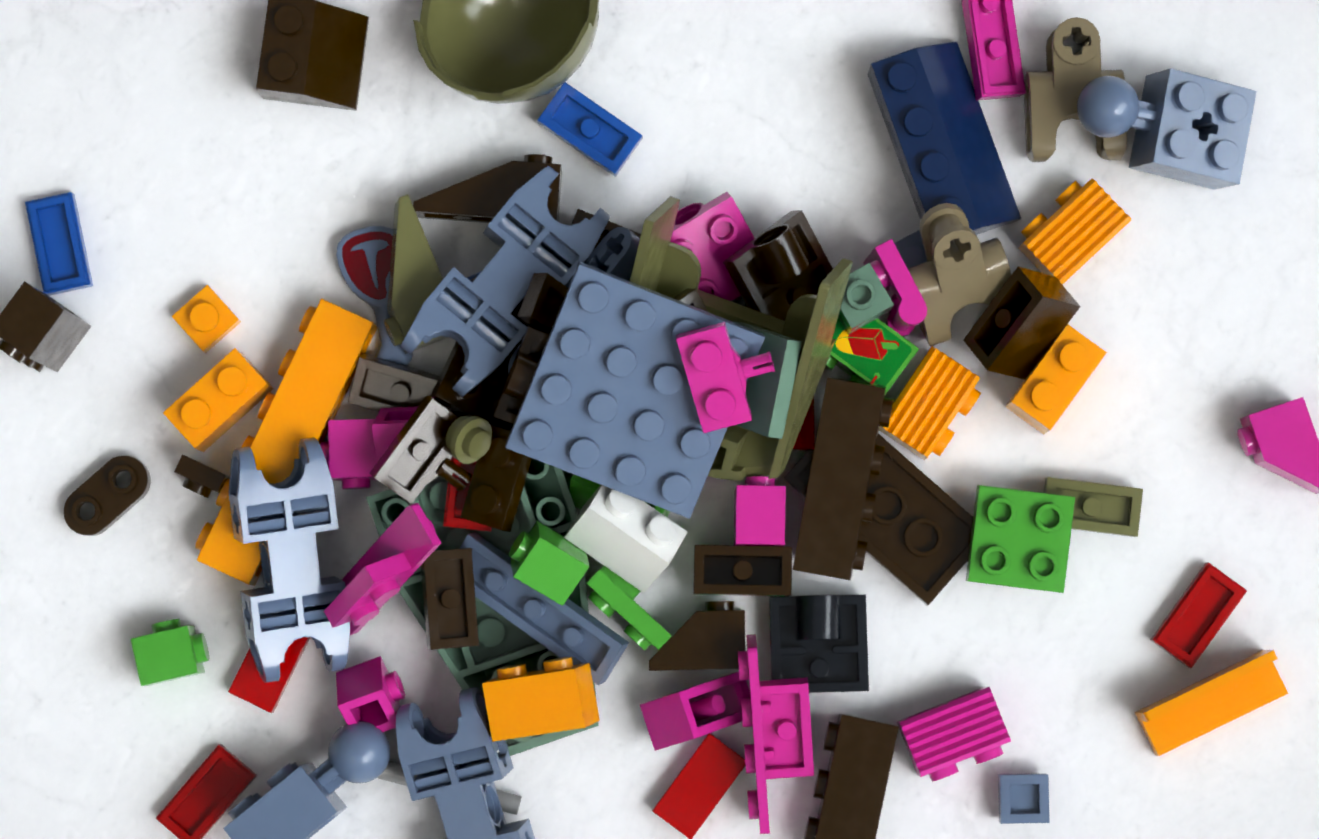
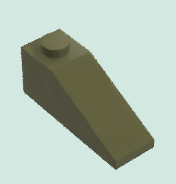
(412, 273)

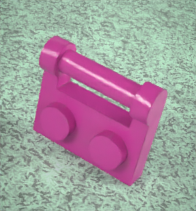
(908, 302)

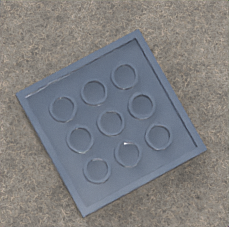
(616, 394)

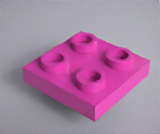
(713, 235)

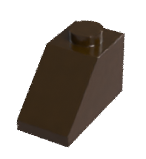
(705, 641)

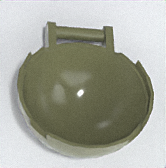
(505, 46)

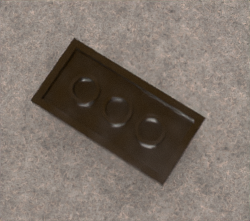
(914, 524)

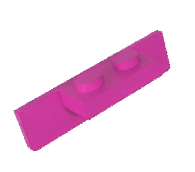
(384, 569)
(780, 730)

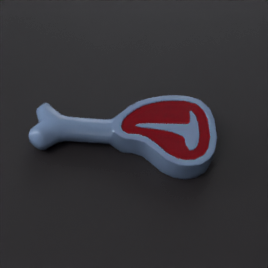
(365, 266)

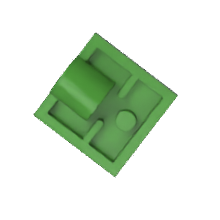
(1020, 539)
(615, 594)

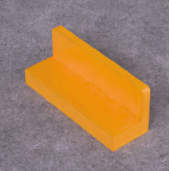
(1212, 702)

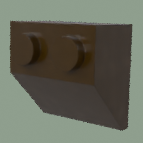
(312, 54)

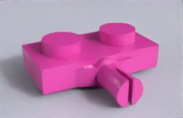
(719, 376)

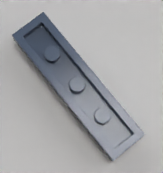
(561, 629)

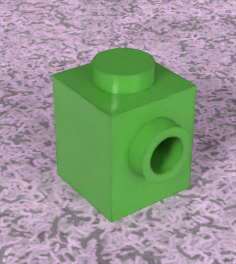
(548, 562)
(169, 653)

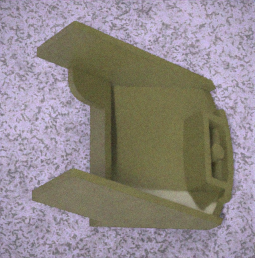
(810, 319)

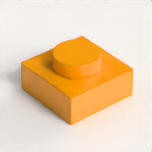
(206, 319)

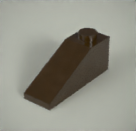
(486, 194)

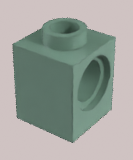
(863, 299)

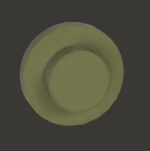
(469, 438)

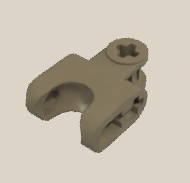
(1054, 93)
(956, 269)

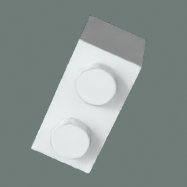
(626, 536)

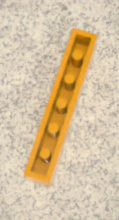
(308, 396)

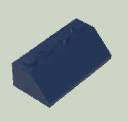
(942, 135)

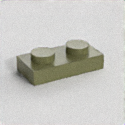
(1100, 506)

